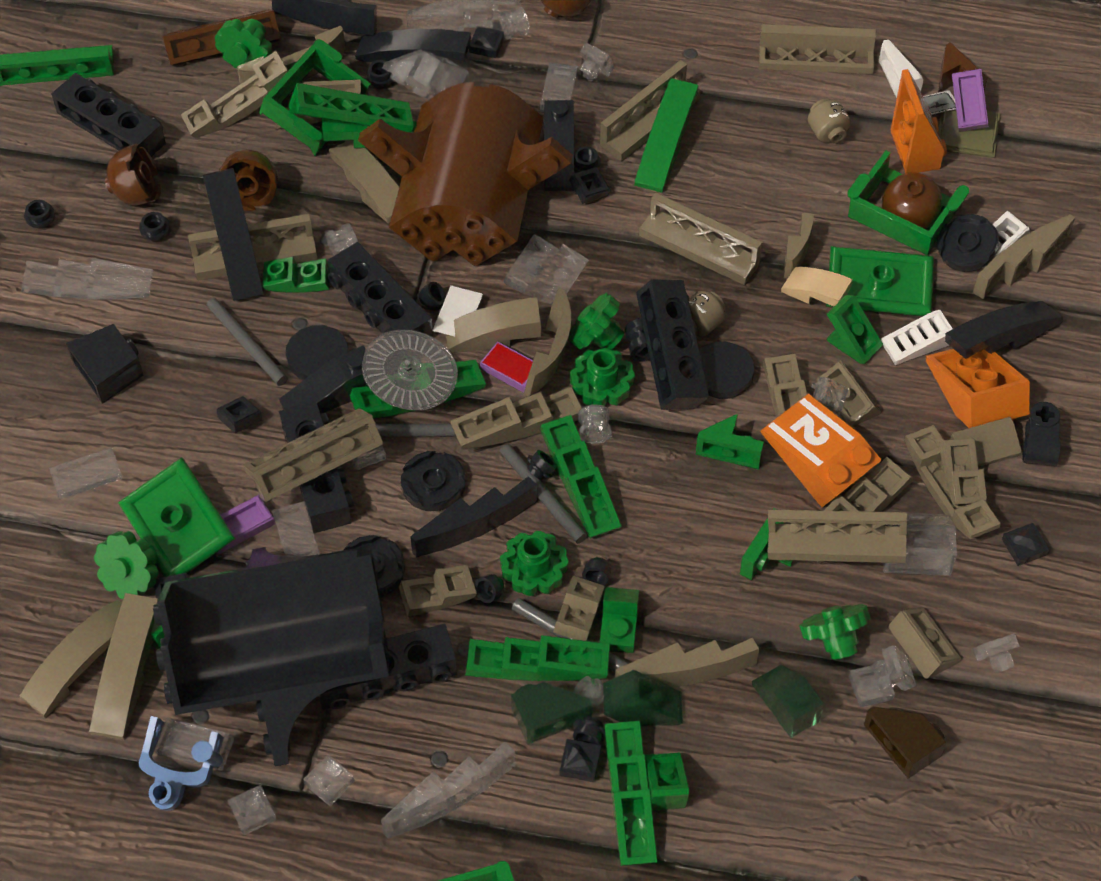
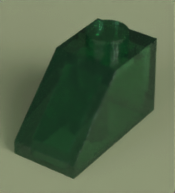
(789, 699)
(643, 700)
(547, 710)

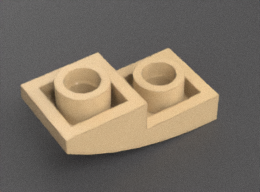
(816, 283)

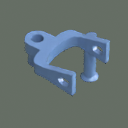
(176, 781)

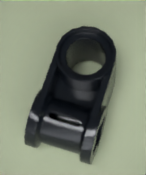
(1042, 435)

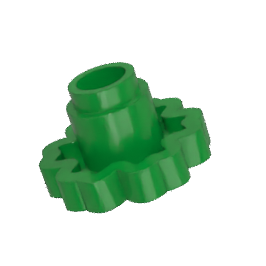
(242, 41)
(597, 324)
(602, 377)
(534, 563)
(126, 564)
(837, 628)

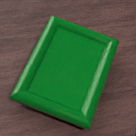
(886, 279)
(177, 519)

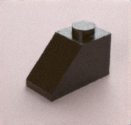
(906, 738)

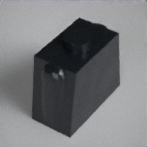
(106, 361)

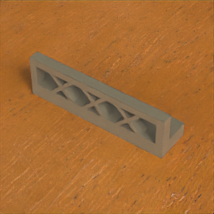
(816, 44)
(636, 117)
(701, 243)
(281, 244)
(314, 454)
(837, 539)

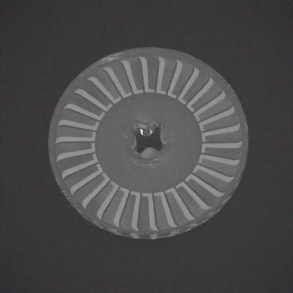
(414, 389)

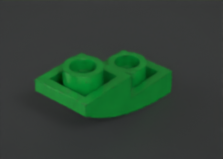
(290, 277)

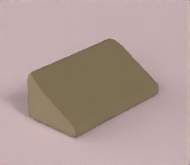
(858, 404)
(993, 440)
(923, 642)

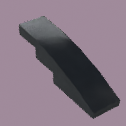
(349, 15)
(397, 43)
(233, 234)
(1002, 327)
(465, 522)

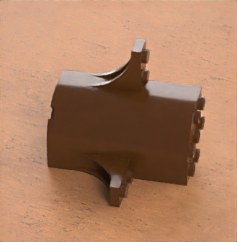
(466, 170)

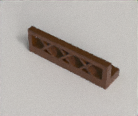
(200, 40)

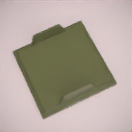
(971, 142)

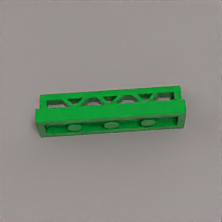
(56, 65)
(349, 107)

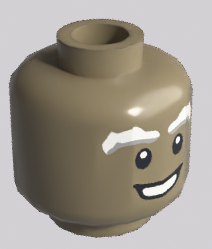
(829, 121)
(706, 312)

